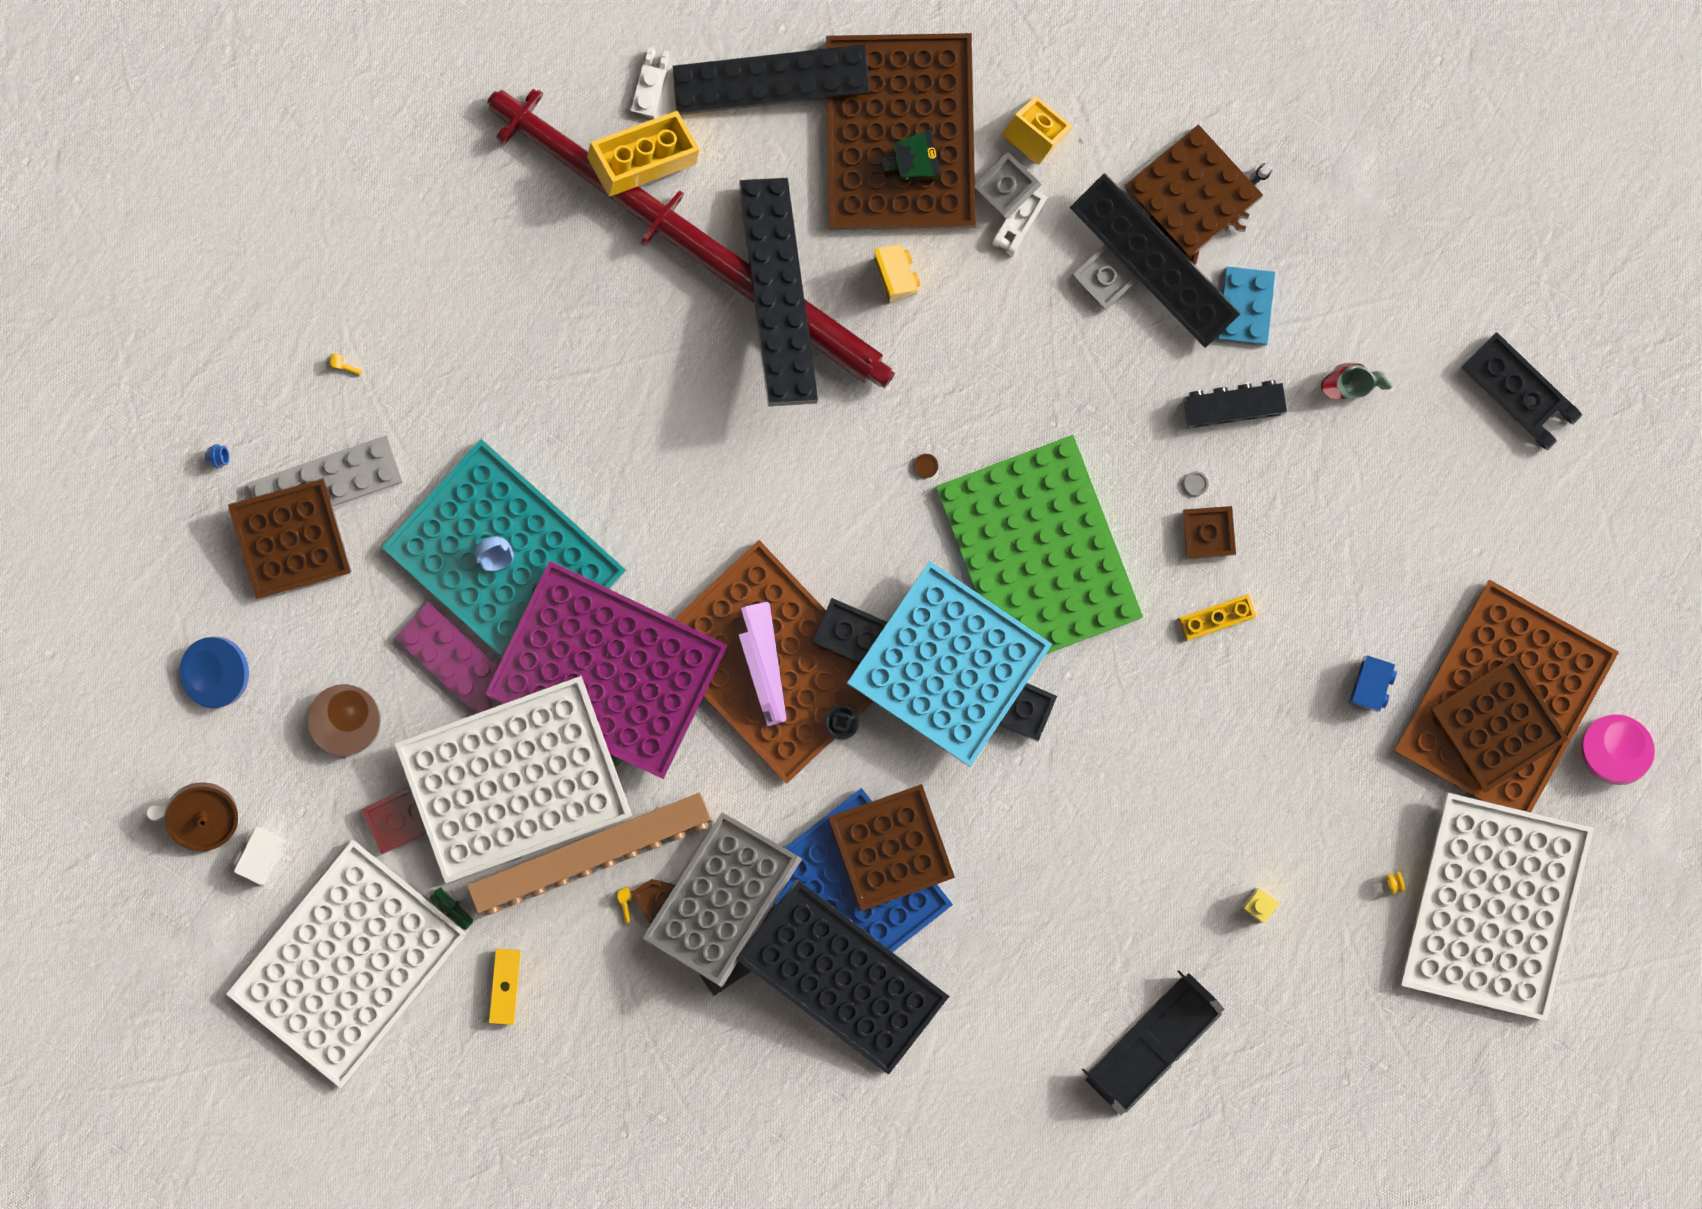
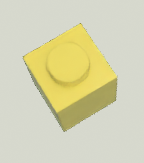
(1260, 905)

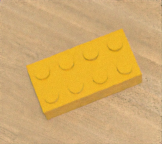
(643, 153)

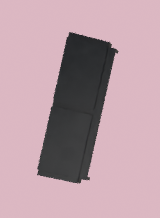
(1154, 1044)

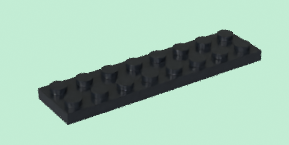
(771, 79)
(1155, 260)

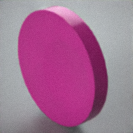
(1617, 749)

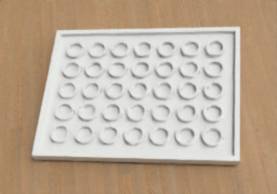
(513, 779)
(1496, 906)
(347, 963)

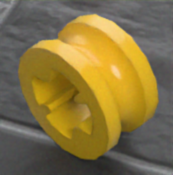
(1395, 882)

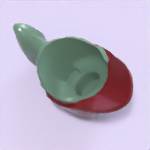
(1353, 381)

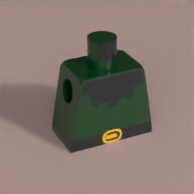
(914, 159)

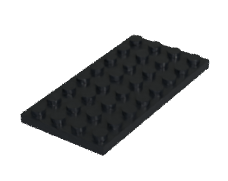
(842, 977)

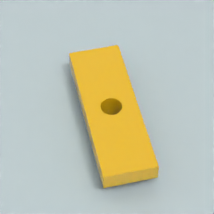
(1203, 622)
(504, 1002)

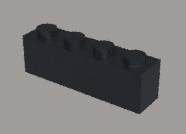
(1235, 405)

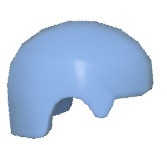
(494, 553)

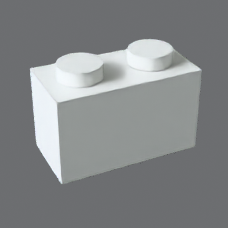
(259, 855)

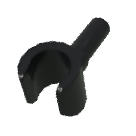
(1259, 175)

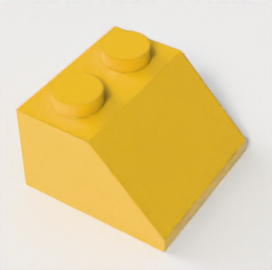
(1036, 130)
(895, 272)

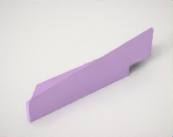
(763, 661)

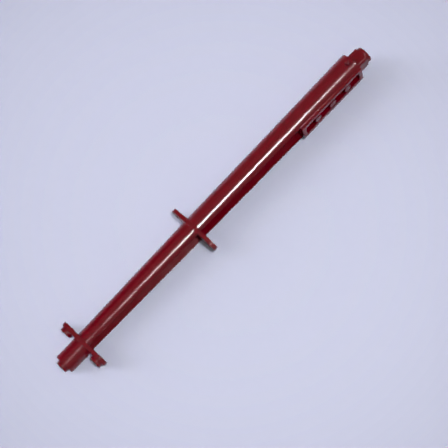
(824, 332)

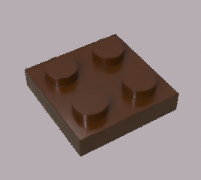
(1209, 532)

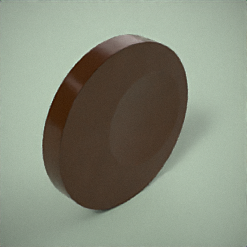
(344, 720)
(201, 816)

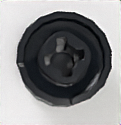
(841, 722)

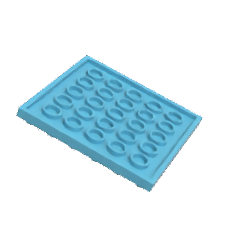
(949, 664)

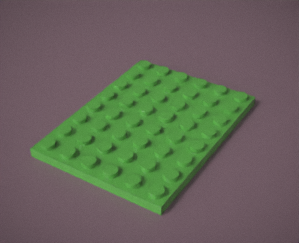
(1041, 544)

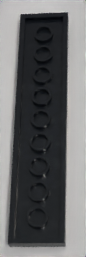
(778, 292)
(853, 632)

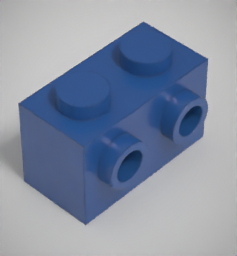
(1373, 683)

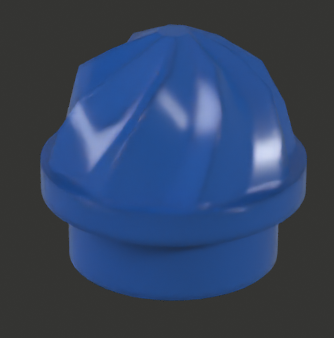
(217, 456)

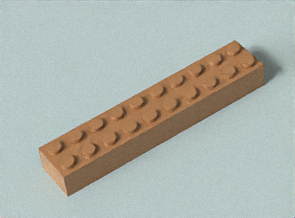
(594, 851)

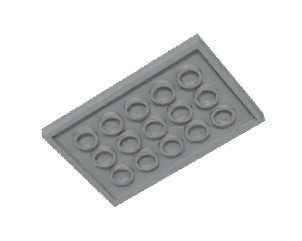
(722, 898)

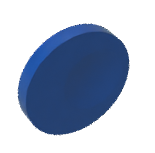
(214, 672)

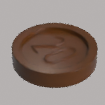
(926, 465)

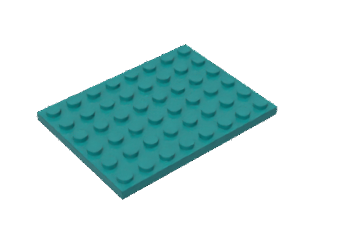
(483, 501)

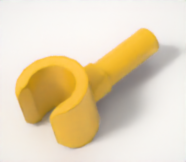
(336, 362)
(623, 896)

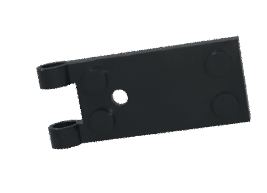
(1511, 381)

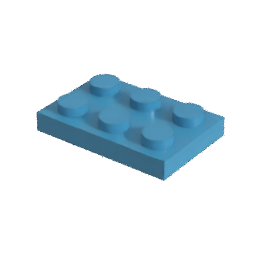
(1252, 295)

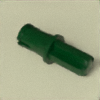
(452, 908)

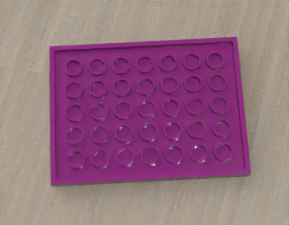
(635, 664)

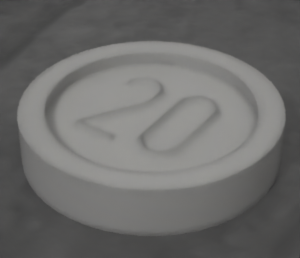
(1196, 483)

